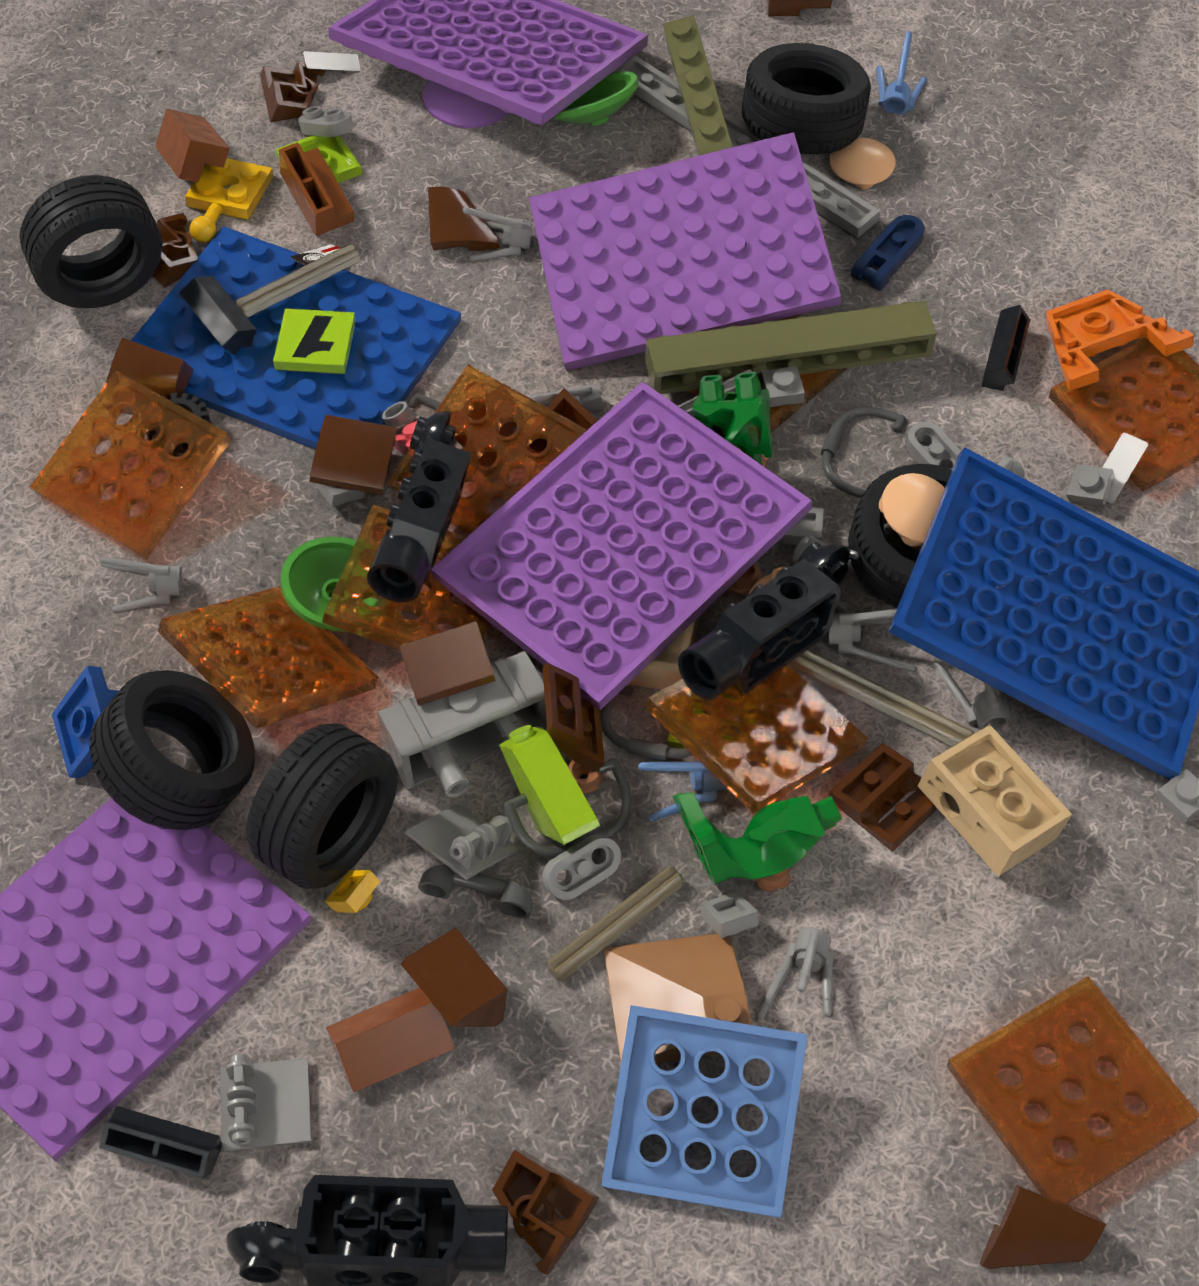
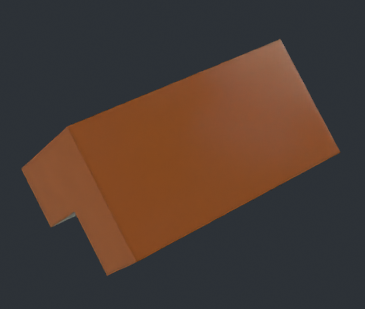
(188, 143)
(314, 189)
(389, 1038)

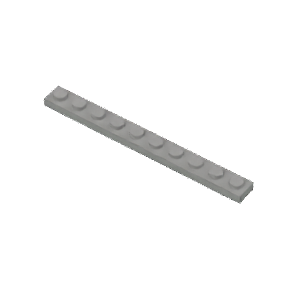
(829, 197)

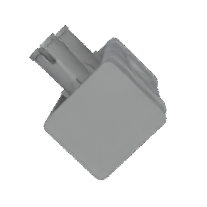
(463, 727)

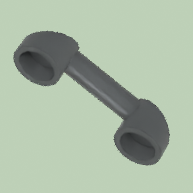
(514, 899)

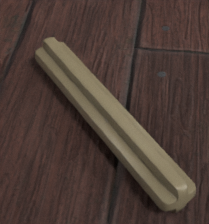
(298, 280)
(615, 923)

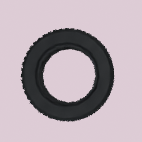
(806, 92)
(81, 208)
(878, 562)
(143, 778)
(321, 805)

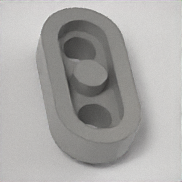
(325, 122)
(941, 448)
(580, 869)

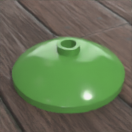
(601, 100)
(312, 576)

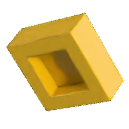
(353, 891)

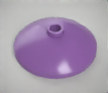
(458, 108)

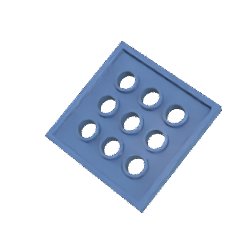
(633, 1121)

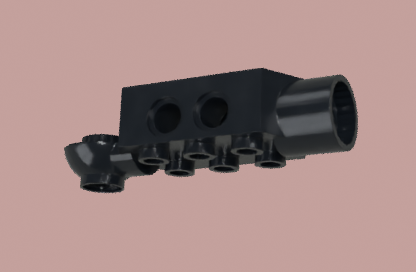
(424, 514)
(768, 625)

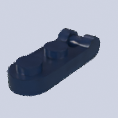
(889, 251)

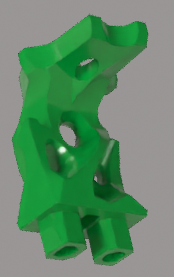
(737, 413)
(771, 843)

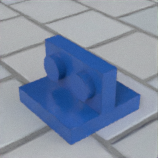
(76, 718)

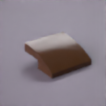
(353, 454)
(572, 719)
(876, 788)

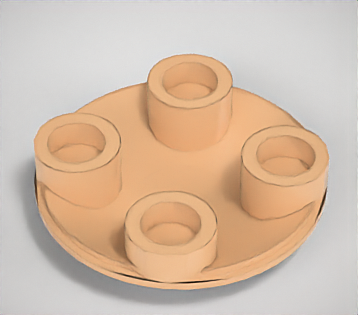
(863, 163)
(910, 505)

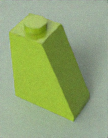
(551, 790)

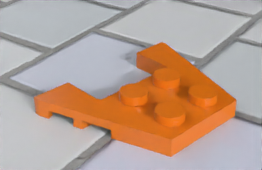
(1102, 323)

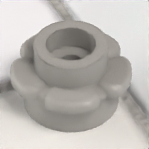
(399, 416)

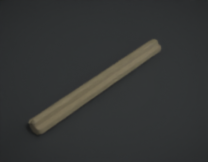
(881, 698)

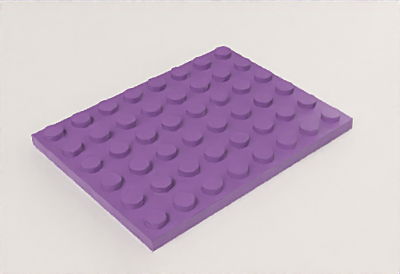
(506, 53)
(683, 250)
(621, 542)
(118, 959)

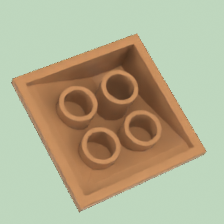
(676, 976)

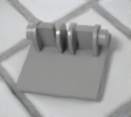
(464, 840)
(264, 1103)

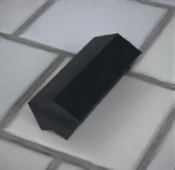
(219, 313)
(1006, 348)
(161, 1142)

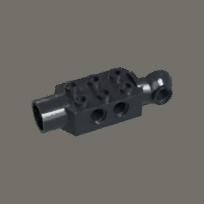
(376, 1235)

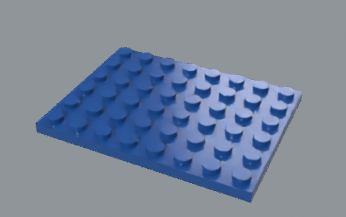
(388, 354)
(1058, 613)

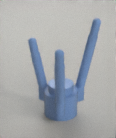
(898, 96)
(700, 779)

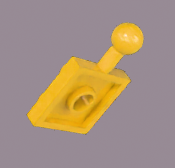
(240, 199)

